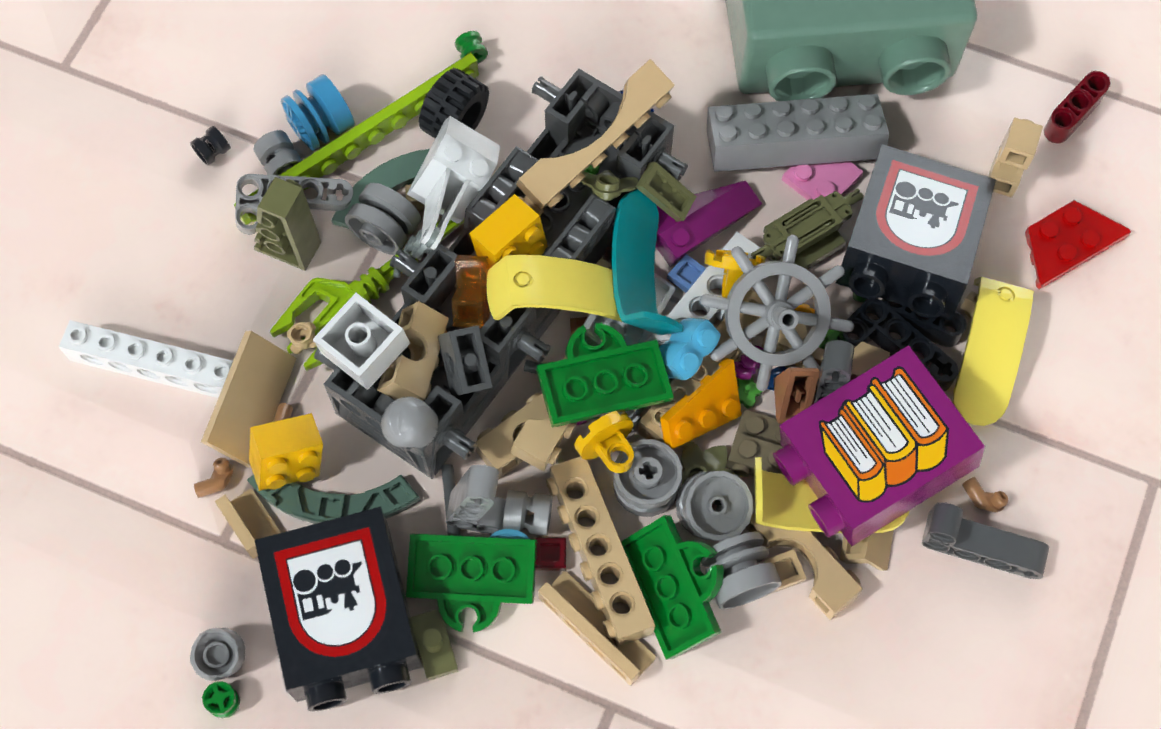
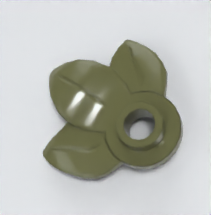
(607, 185)
(696, 461)

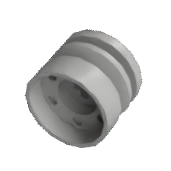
(743, 576)

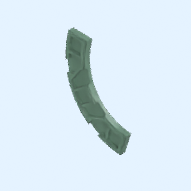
(393, 174)
(322, 506)

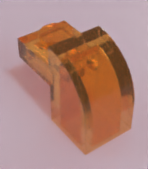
(470, 298)

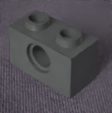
(465, 361)

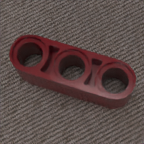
(1082, 97)

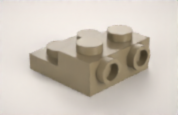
(755, 437)

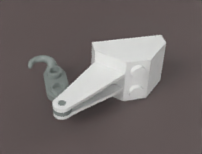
(449, 181)

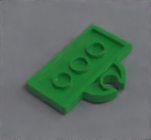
(603, 377)
(471, 574)
(675, 585)

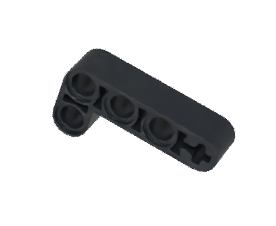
(891, 321)

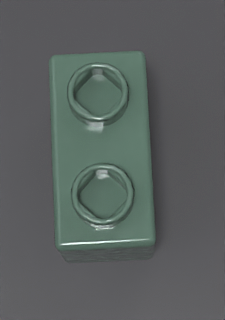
(823, 44)

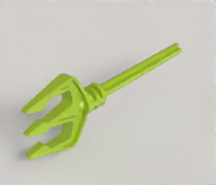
(337, 295)

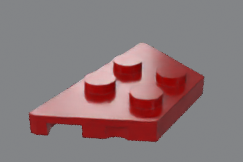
(1069, 240)

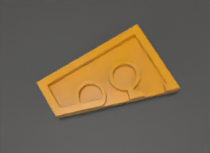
(705, 409)

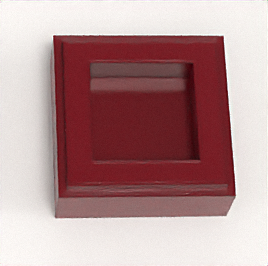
(551, 554)

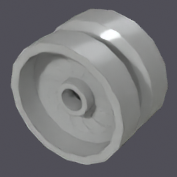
(382, 218)
(653, 495)
(732, 501)

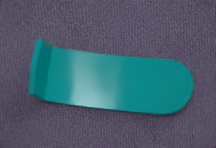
(634, 265)

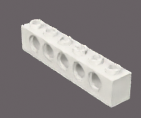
(145, 358)

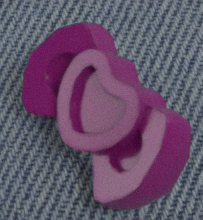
(746, 367)

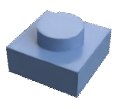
(685, 273)

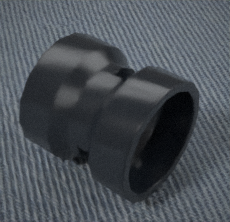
(210, 145)

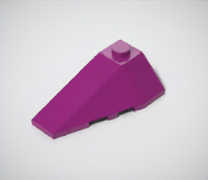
(707, 217)

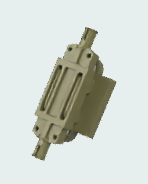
(814, 224)

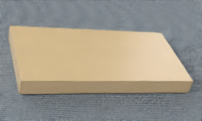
(248, 396)

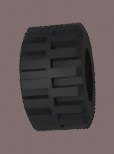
(455, 96)

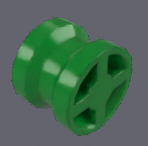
(471, 43)
(217, 693)

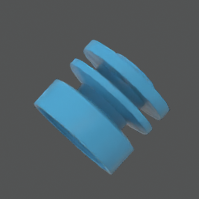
(314, 114)

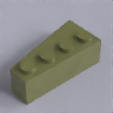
(286, 225)

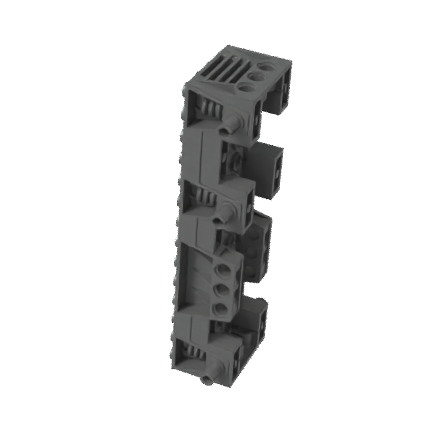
(576, 231)

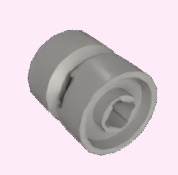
(276, 152)
(516, 512)

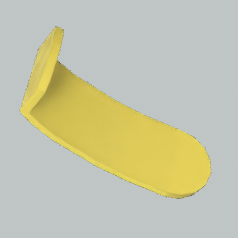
(550, 283)
(992, 351)
(786, 506)

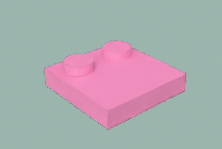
(822, 178)

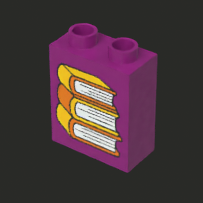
(877, 447)

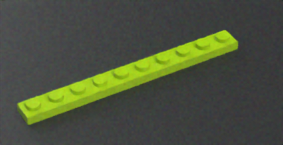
(369, 131)

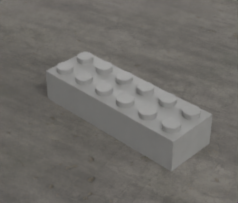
(796, 132)

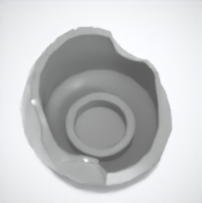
(409, 423)
(217, 654)

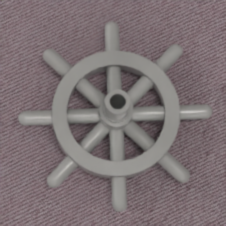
(777, 312)

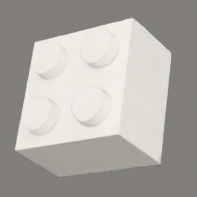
(361, 341)

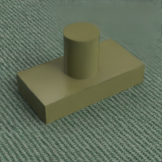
(666, 191)
(434, 644)

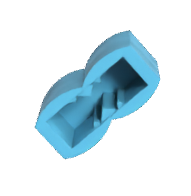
(686, 349)

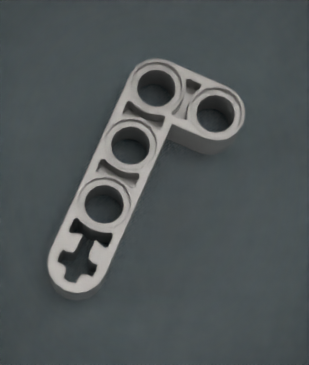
(249, 204)
(474, 501)

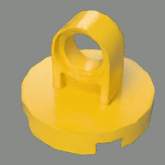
(732, 271)
(607, 436)

